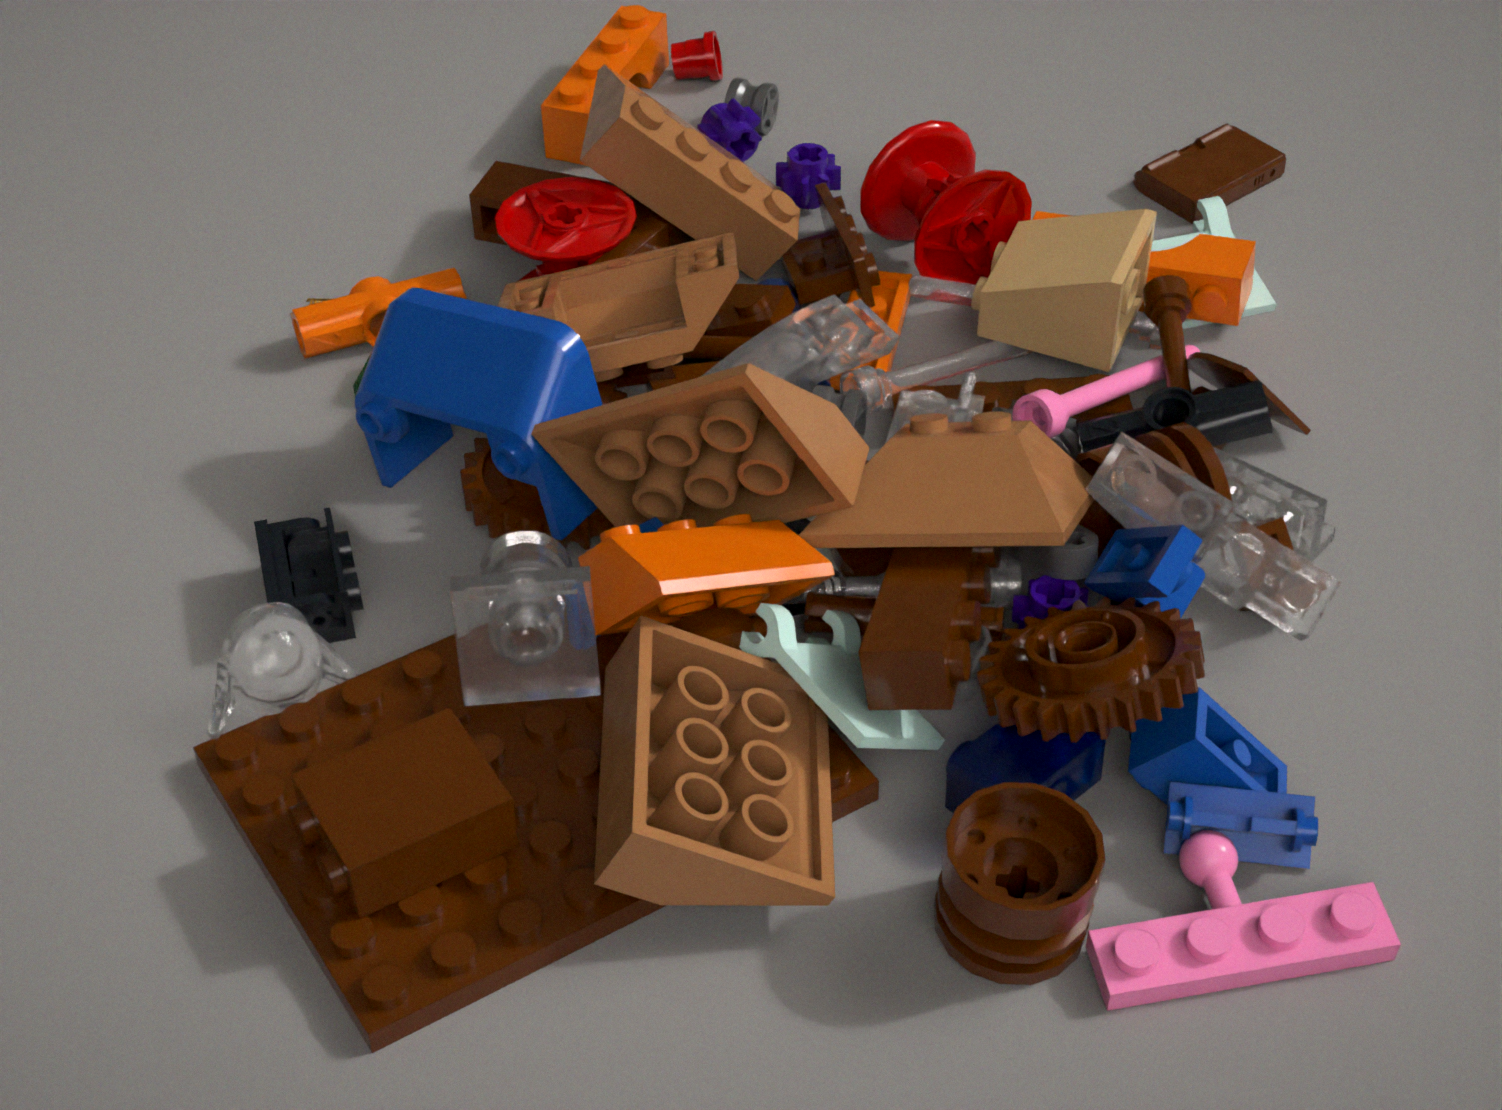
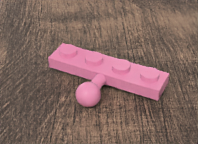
(1237, 941)

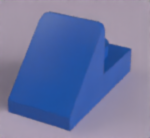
(1150, 567)

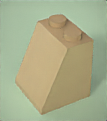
(1068, 285)

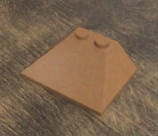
(636, 305)
(961, 489)

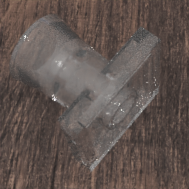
(525, 624)

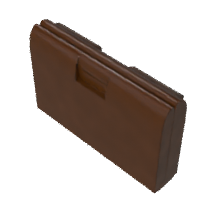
(1217, 164)

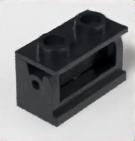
(305, 569)

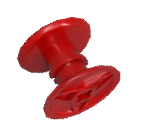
(929, 193)
(565, 222)

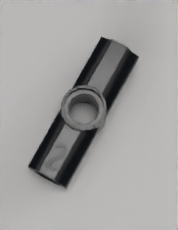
(1219, 415)

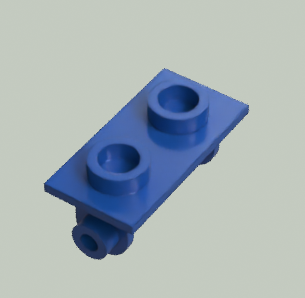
(1260, 824)

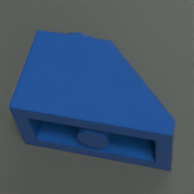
(1201, 748)

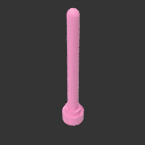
(1052, 411)

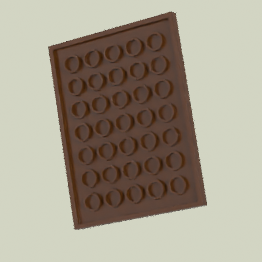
(482, 924)

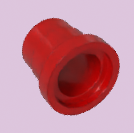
(698, 58)

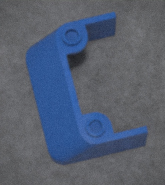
(480, 370)

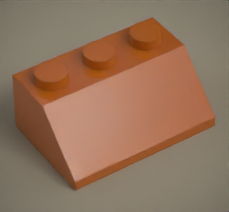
(698, 570)

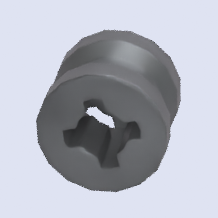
(760, 99)

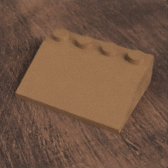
(685, 174)
(711, 451)
(711, 777)

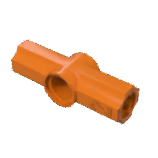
(359, 315)

